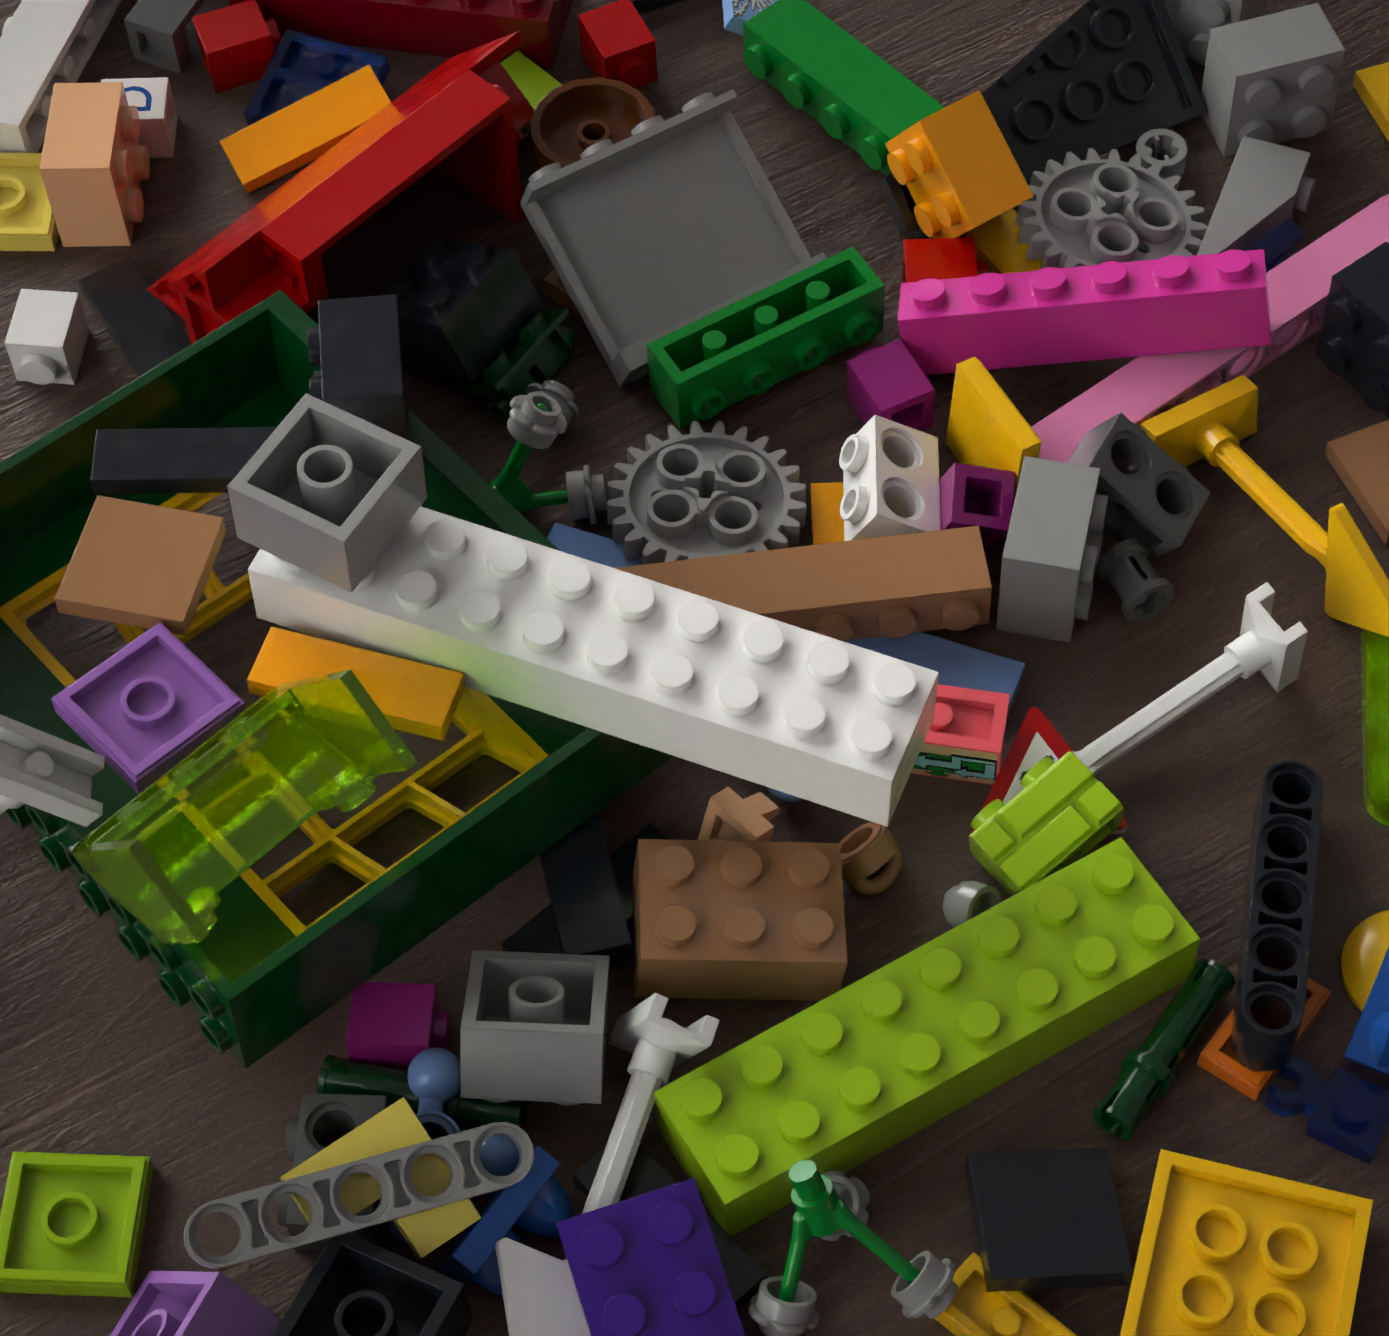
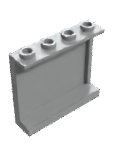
(662, 229)

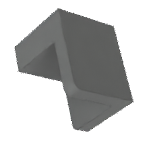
(159, 32)

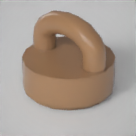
(866, 852)

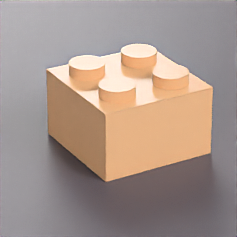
(94, 164)

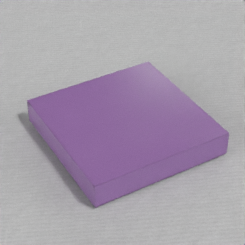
(148, 706)

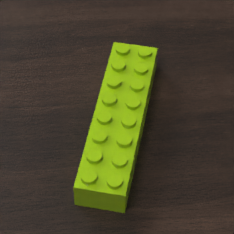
(925, 1034)

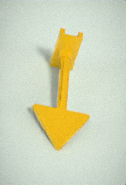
(1212, 430)

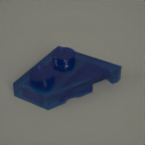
(305, 66)

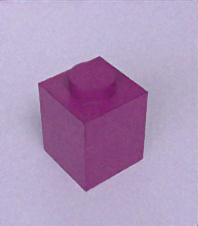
(890, 385)
(977, 498)
(395, 1023)

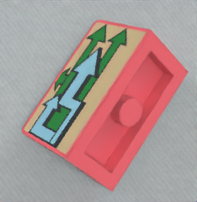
(965, 735)

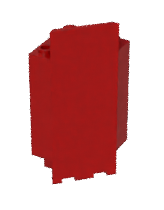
(441, 121)

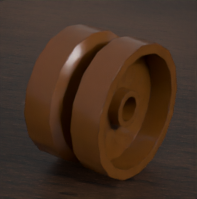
(582, 115)

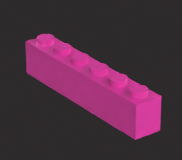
(1088, 312)

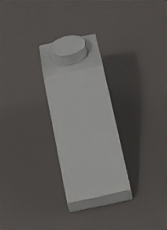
(1258, 195)

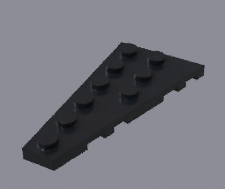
(1085, 86)

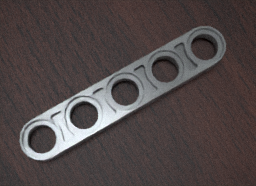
(327, 1212)

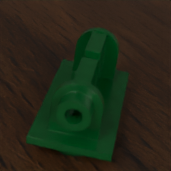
(536, 346)

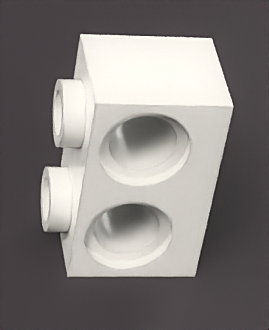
(889, 481)

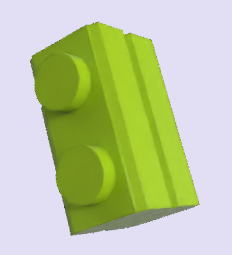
(1045, 825)

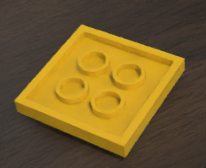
(1244, 1254)

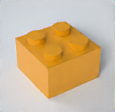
(957, 168)

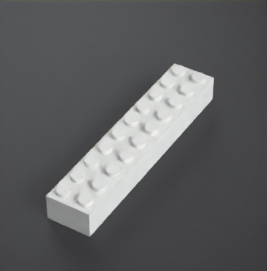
(627, 659)

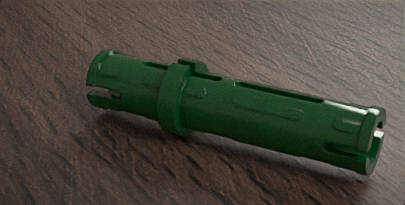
(1151, 1068)
(370, 1079)

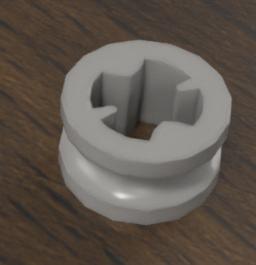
(1165, 143)

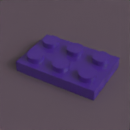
(650, 1267)

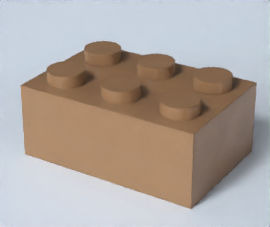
(738, 920)

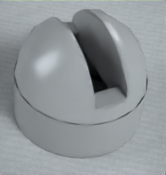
(968, 901)

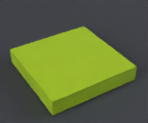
(73, 1223)

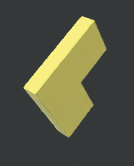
(430, 1175)

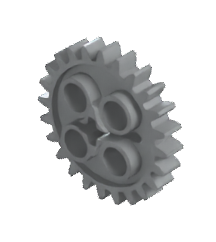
(1107, 213)
(704, 497)

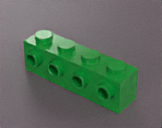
(833, 78)
(766, 338)

